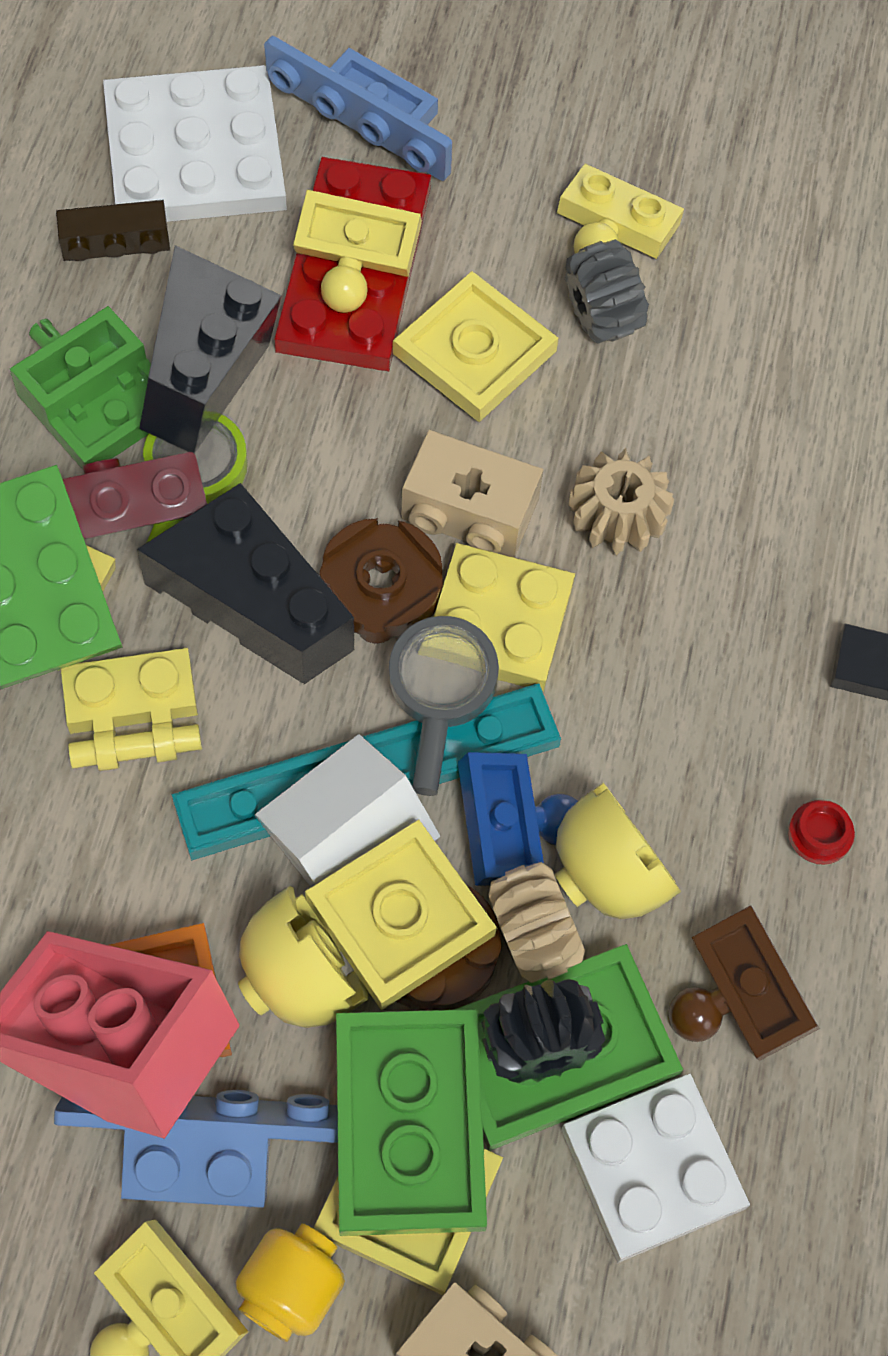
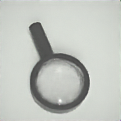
(442, 677)

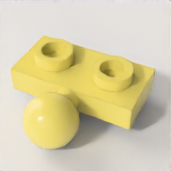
(619, 212)
(356, 237)
(165, 1301)

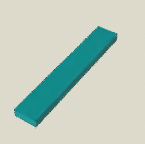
(224, 811)

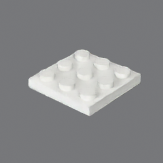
(196, 142)

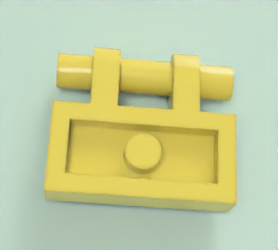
(130, 693)

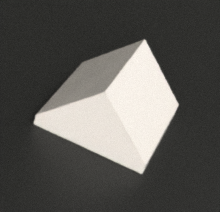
(342, 810)

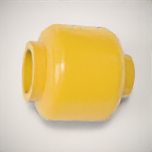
(290, 1282)

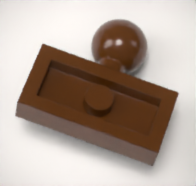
(750, 985)

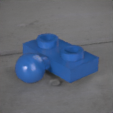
(502, 814)

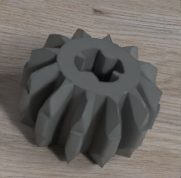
(606, 291)

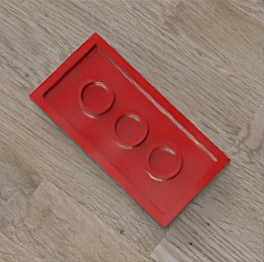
(367, 334)

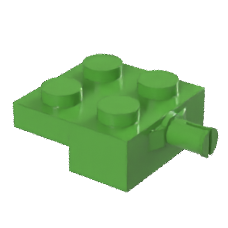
(86, 385)

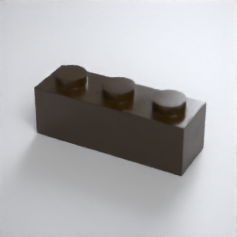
(113, 230)

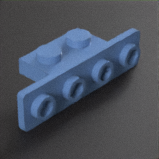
(368, 100)
(215, 1147)

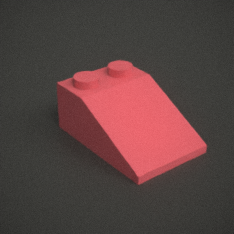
(114, 1029)

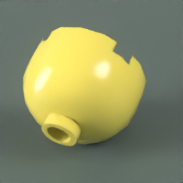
(610, 859)
(295, 965)

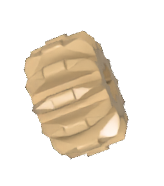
(621, 501)
(536, 922)

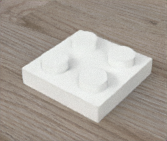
(654, 1167)

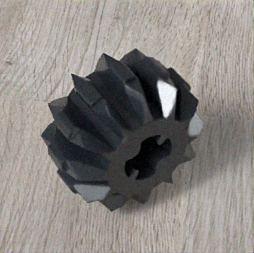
(542, 1030)

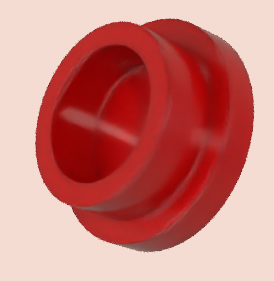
(821, 832)

